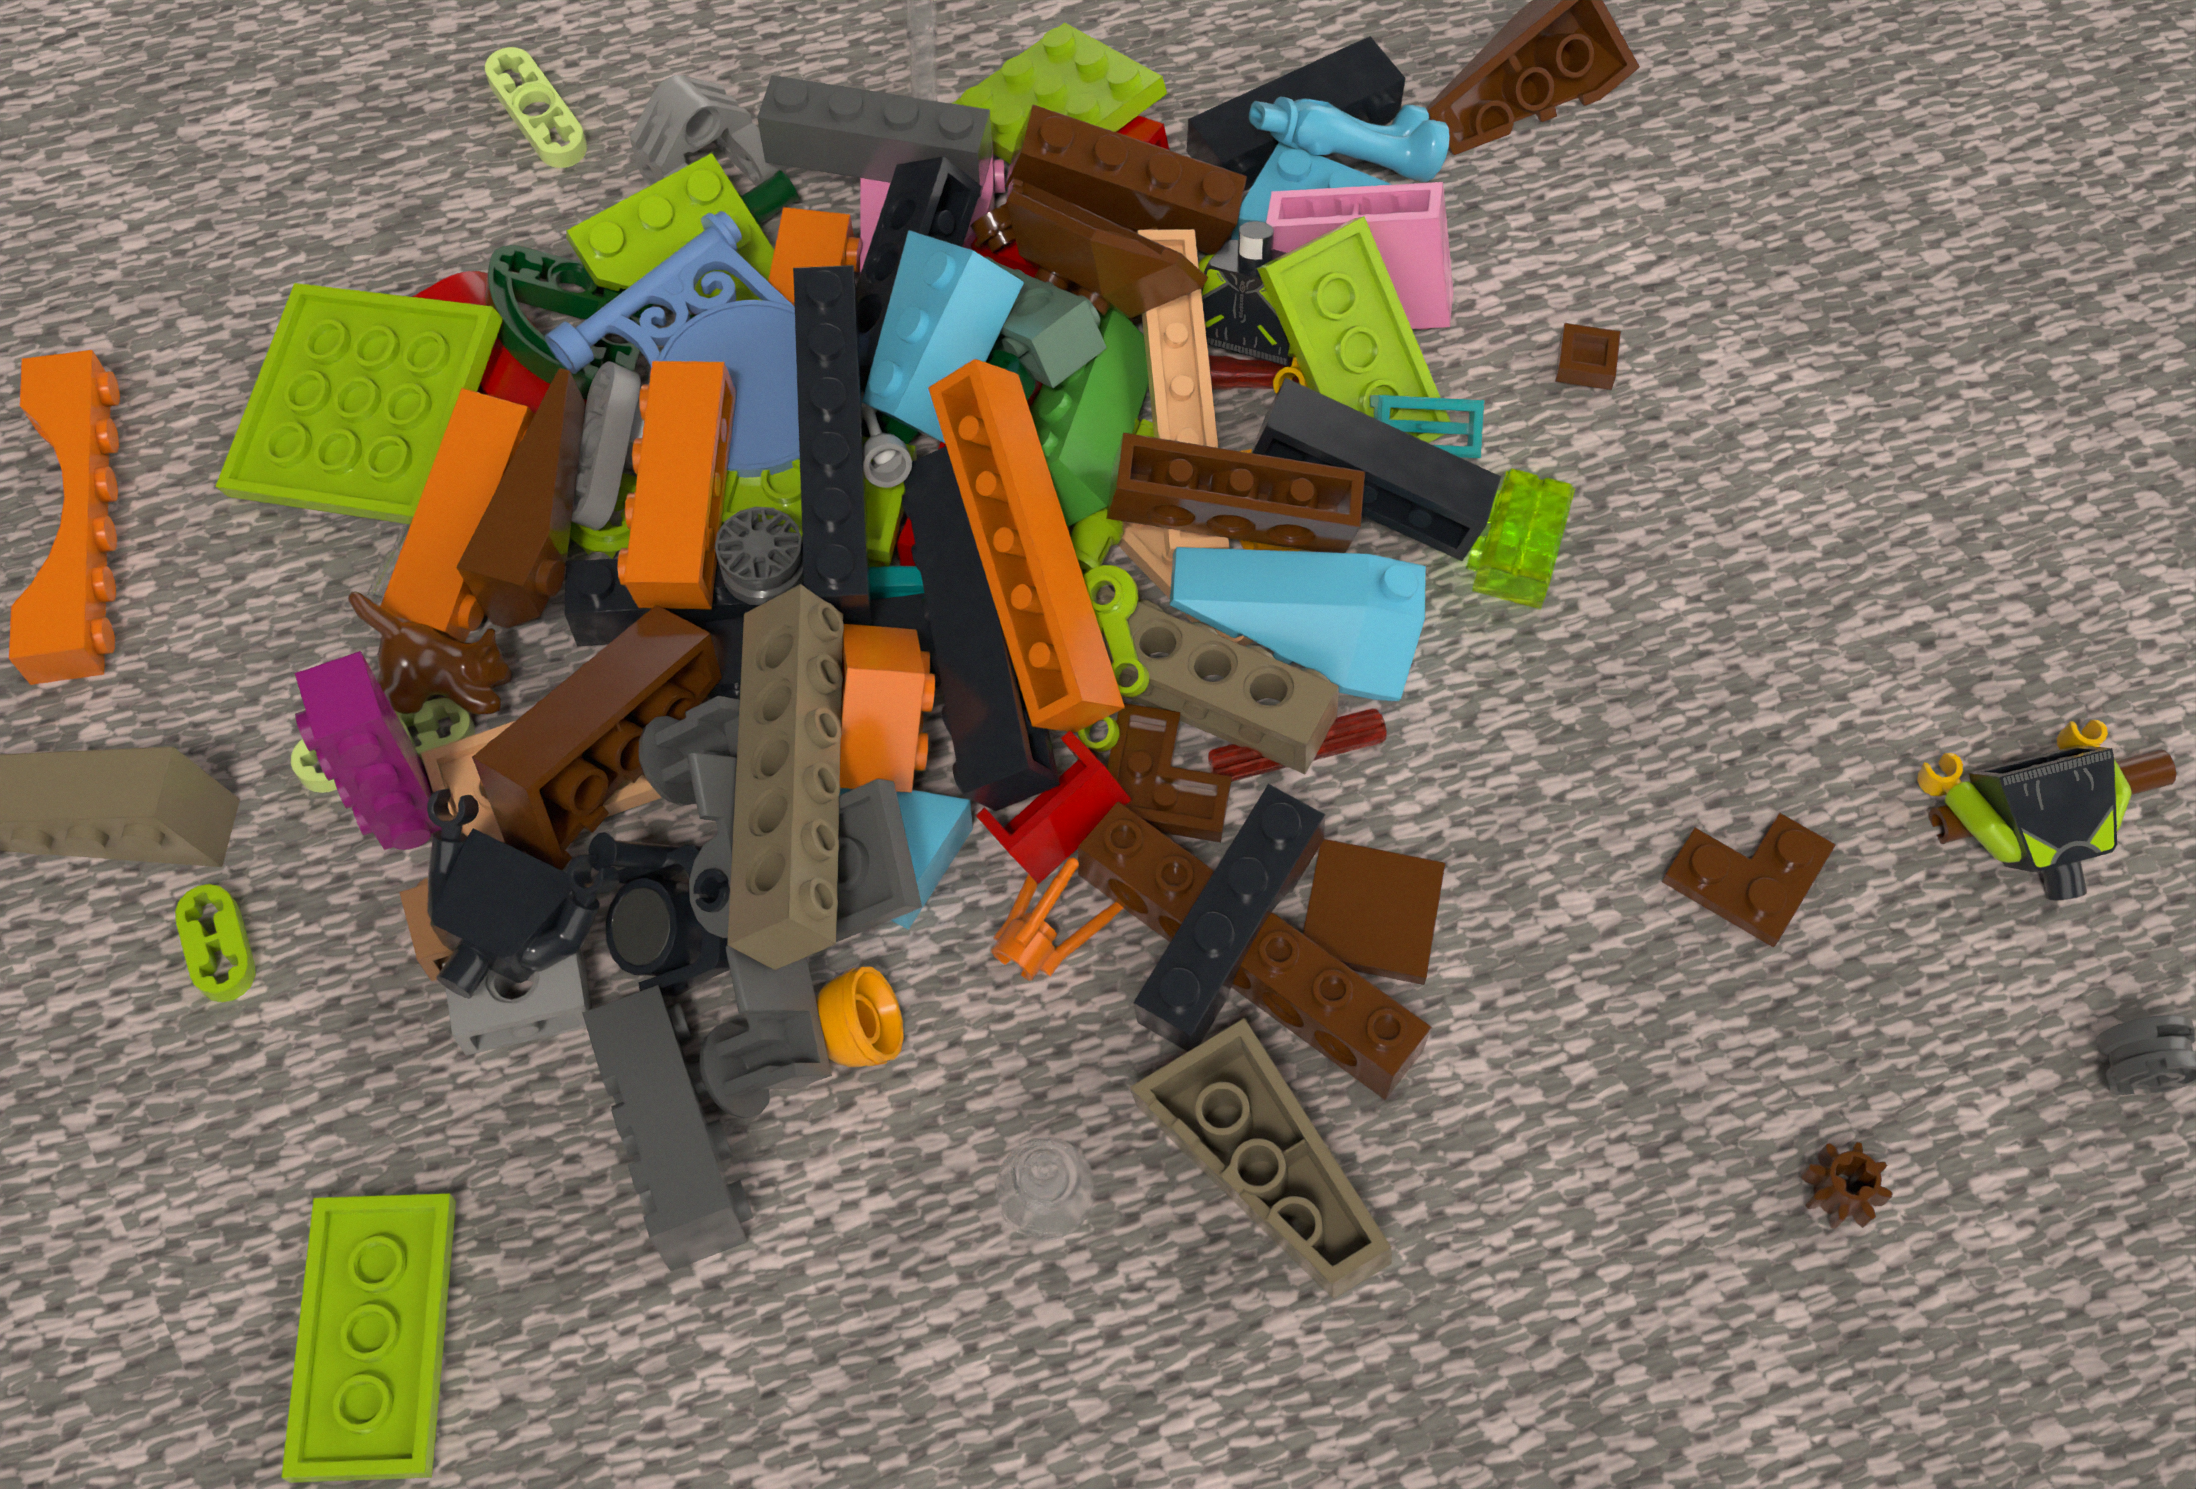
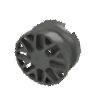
(746, 542)
(2149, 1054)

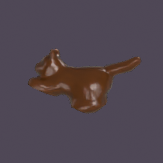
(424, 663)

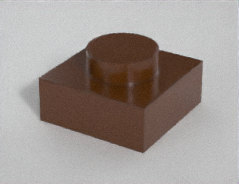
(1588, 356)

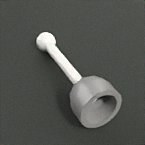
(889, 454)

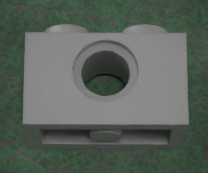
(547, 1009)

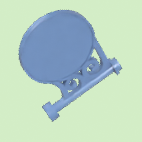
(748, 335)

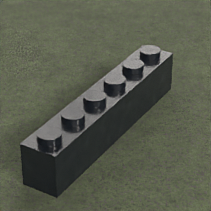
(831, 440)
(984, 708)

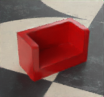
(1061, 817)

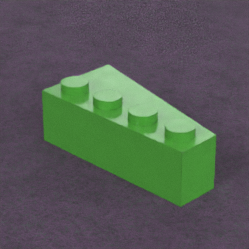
(1087, 414)

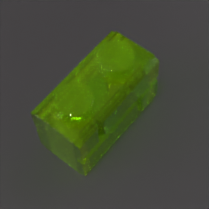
(1522, 539)

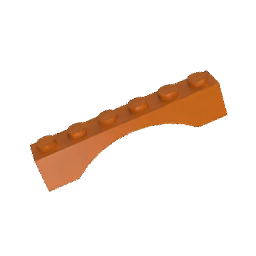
(61, 616)

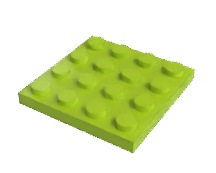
(356, 400)

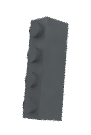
(868, 130)

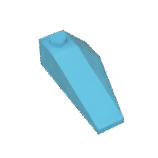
(1323, 610)

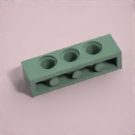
(1050, 330)

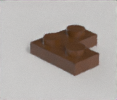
(1162, 795)
(1754, 892)

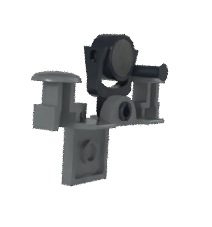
(682, 927)

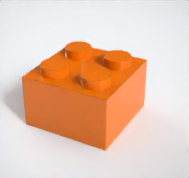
(883, 706)

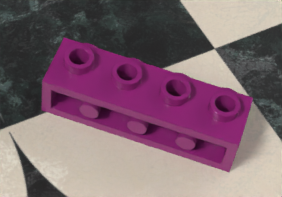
(365, 751)

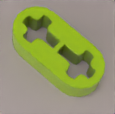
(200, 947)

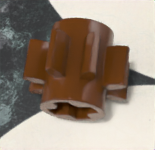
(1830, 1191)

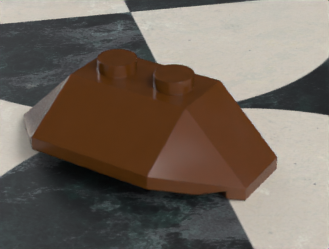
(1096, 255)

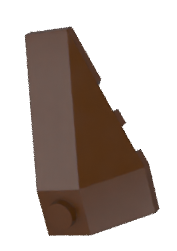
(1530, 66)
(525, 531)

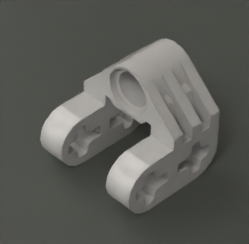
(688, 116)

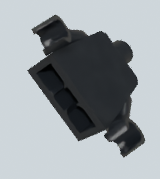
(502, 904)

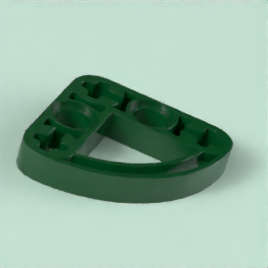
(524, 286)

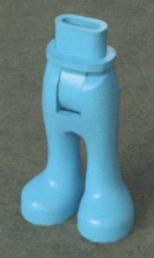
(1407, 146)

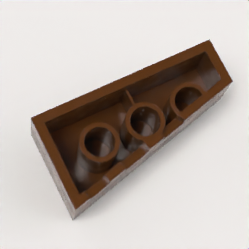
(583, 737)

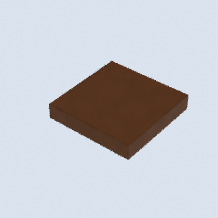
(1375, 909)

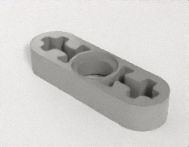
(604, 443)

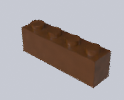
(1127, 178)

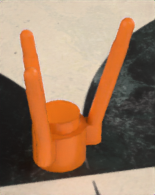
(1029, 938)

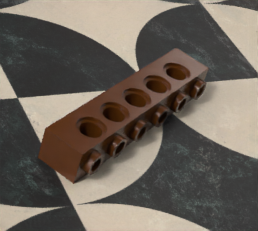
(1283, 968)

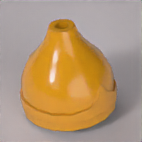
(860, 1018)

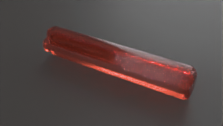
(1345, 735)

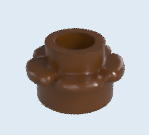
(994, 229)

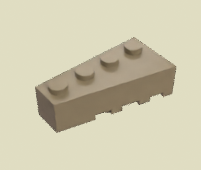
(115, 806)
(1265, 1155)

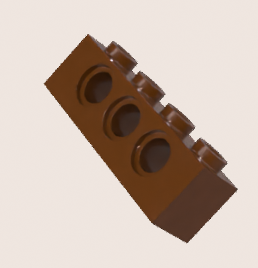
(1235, 494)

